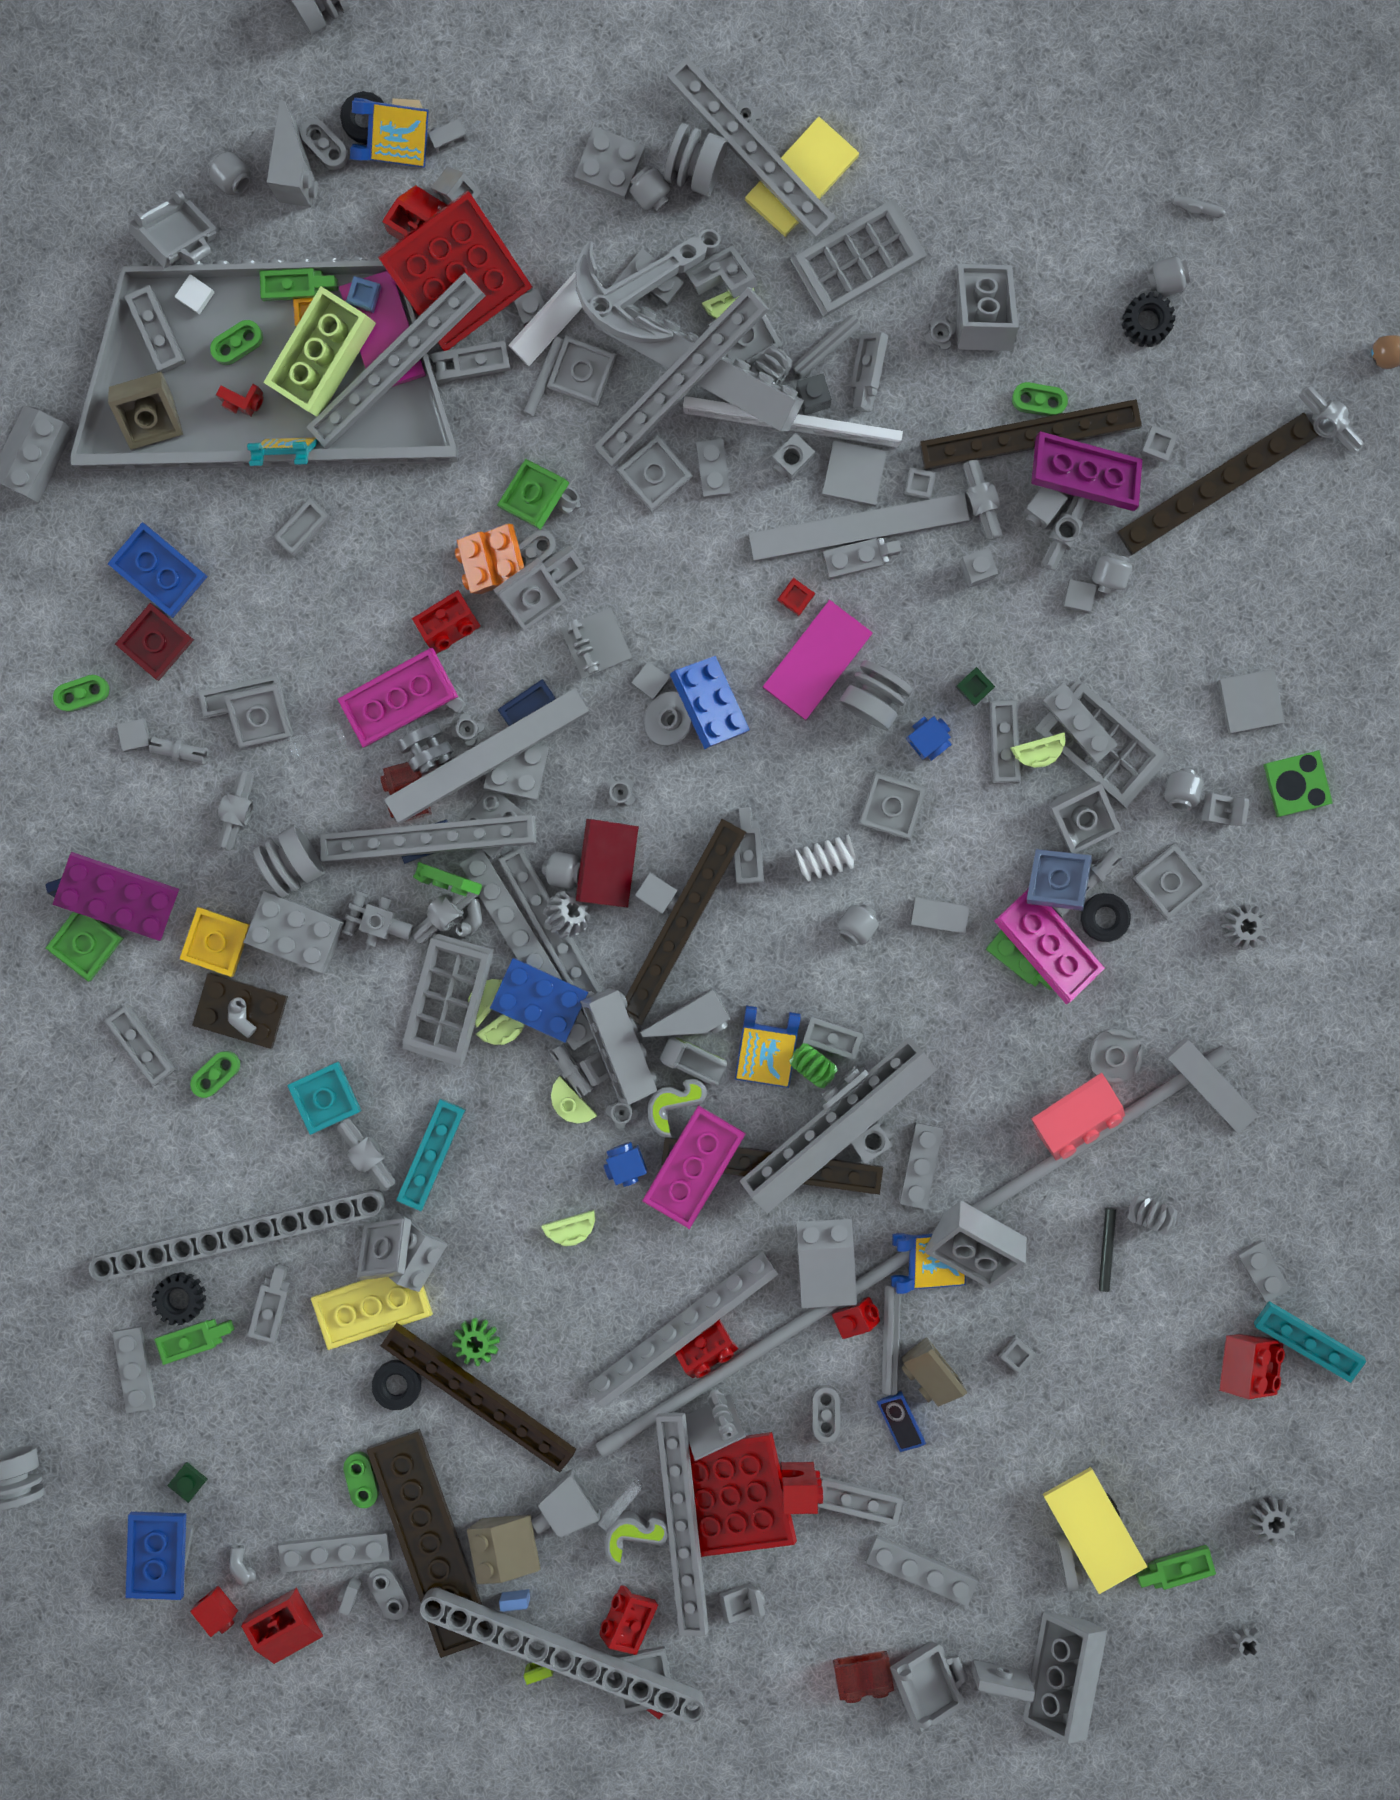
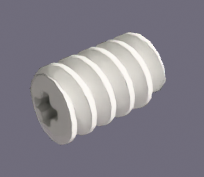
(826, 858)

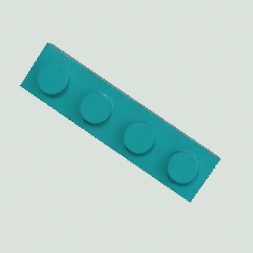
(431, 1155)
(1309, 1342)

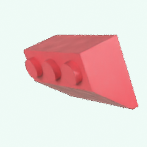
(1079, 1117)

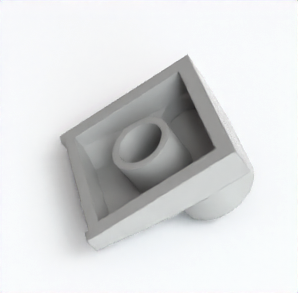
(1084, 816)

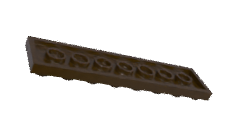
(424, 1529)

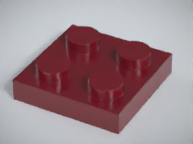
(154, 641)

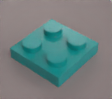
(324, 1098)

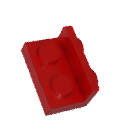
(446, 622)
(706, 1351)
(627, 1621)

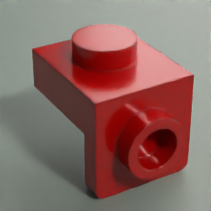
(235, 402)
(856, 1318)

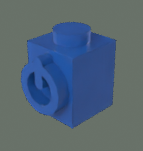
(929, 737)
(625, 1164)

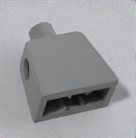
(566, 1507)

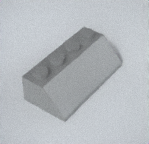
(1065, 1676)

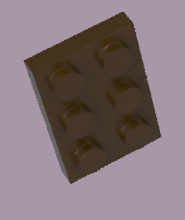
(263, 1009)

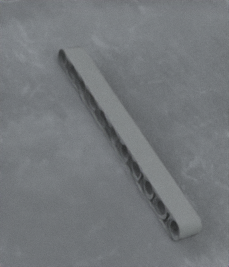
(224, 1235)
(570, 1667)

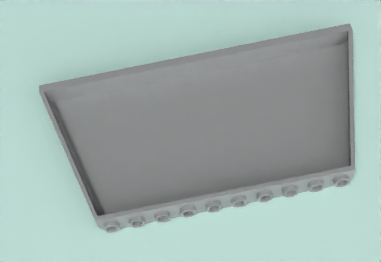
(400, 428)

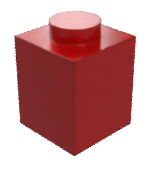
(215, 1612)

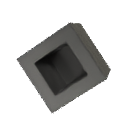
(814, 393)

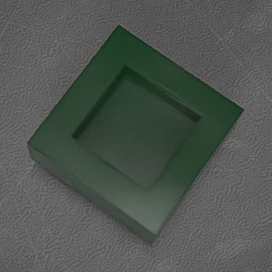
(975, 686)
(187, 1482)

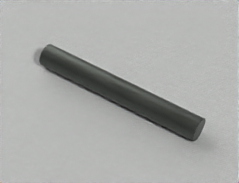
(1107, 1249)

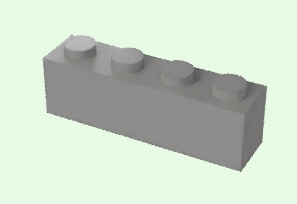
(619, 1045)

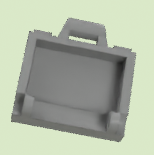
(174, 231)
(928, 1685)

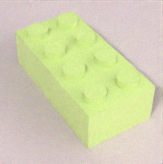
(320, 352)

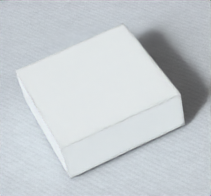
(194, 294)

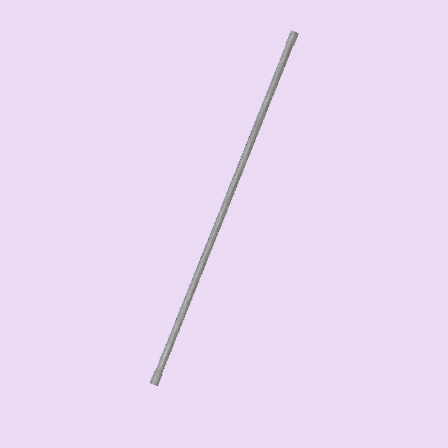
(620, 1437)

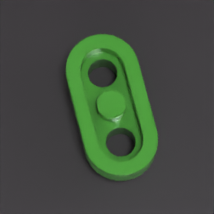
(235, 340)
(1039, 398)
(82, 693)
(215, 1073)
(361, 1481)

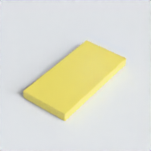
(818, 160)
(367, 1309)
(1095, 1530)

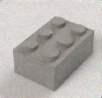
(295, 932)

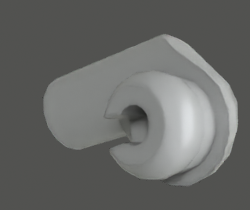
(472, 921)
(237, 1017)
(237, 1567)

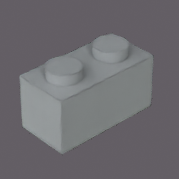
(447, 135)

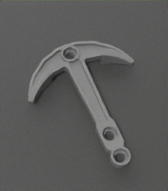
(624, 293)

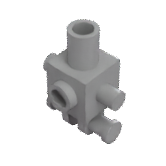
(376, 920)

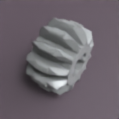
(774, 363)
(566, 914)
(1241, 937)
(1152, 1215)
(1266, 1514)

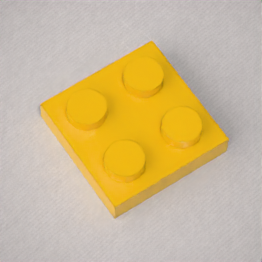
(215, 942)

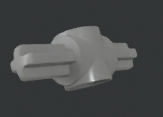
(1330, 419)
(982, 499)
(1058, 542)
(235, 810)
(442, 915)
(366, 1154)

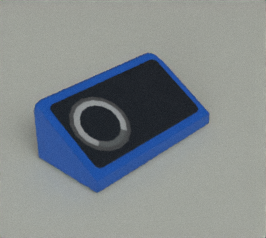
(901, 1422)

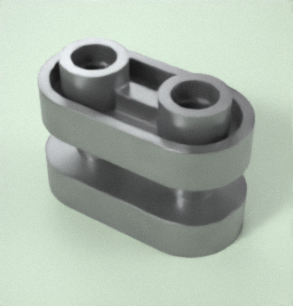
(425, 760)

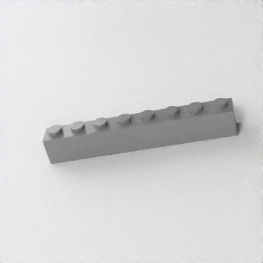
(727, 379)
(838, 1125)

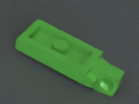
(294, 283)
(442, 879)
(1007, 953)
(191, 1339)
(1178, 1569)

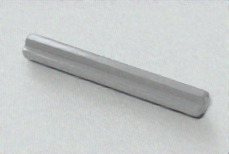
(891, 1339)

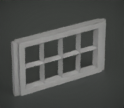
(814, 284)
(1139, 779)
(434, 1049)

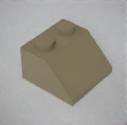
(145, 410)
(933, 1373)
(503, 1548)

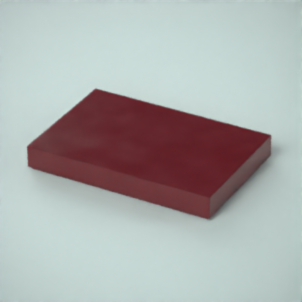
(607, 863)

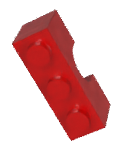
(801, 1488)

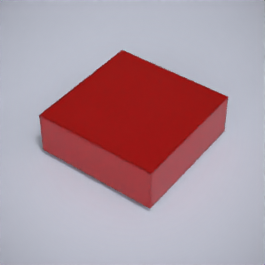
(796, 597)

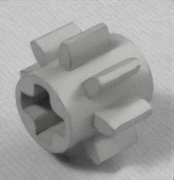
(1239, 1637)

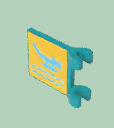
(282, 446)

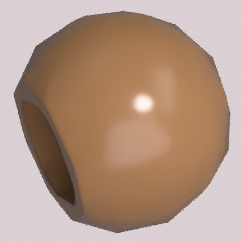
(1387, 352)

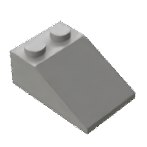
(289, 167)
(985, 307)
(695, 1017)
(826, 1263)

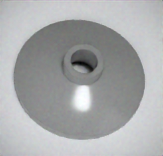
(659, 719)

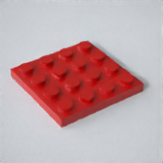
(444, 248)
(741, 1498)

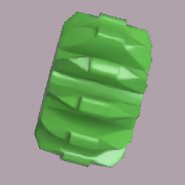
(813, 1065)
(469, 1348)

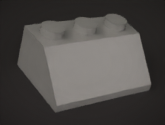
(32, 452)
(977, 1245)

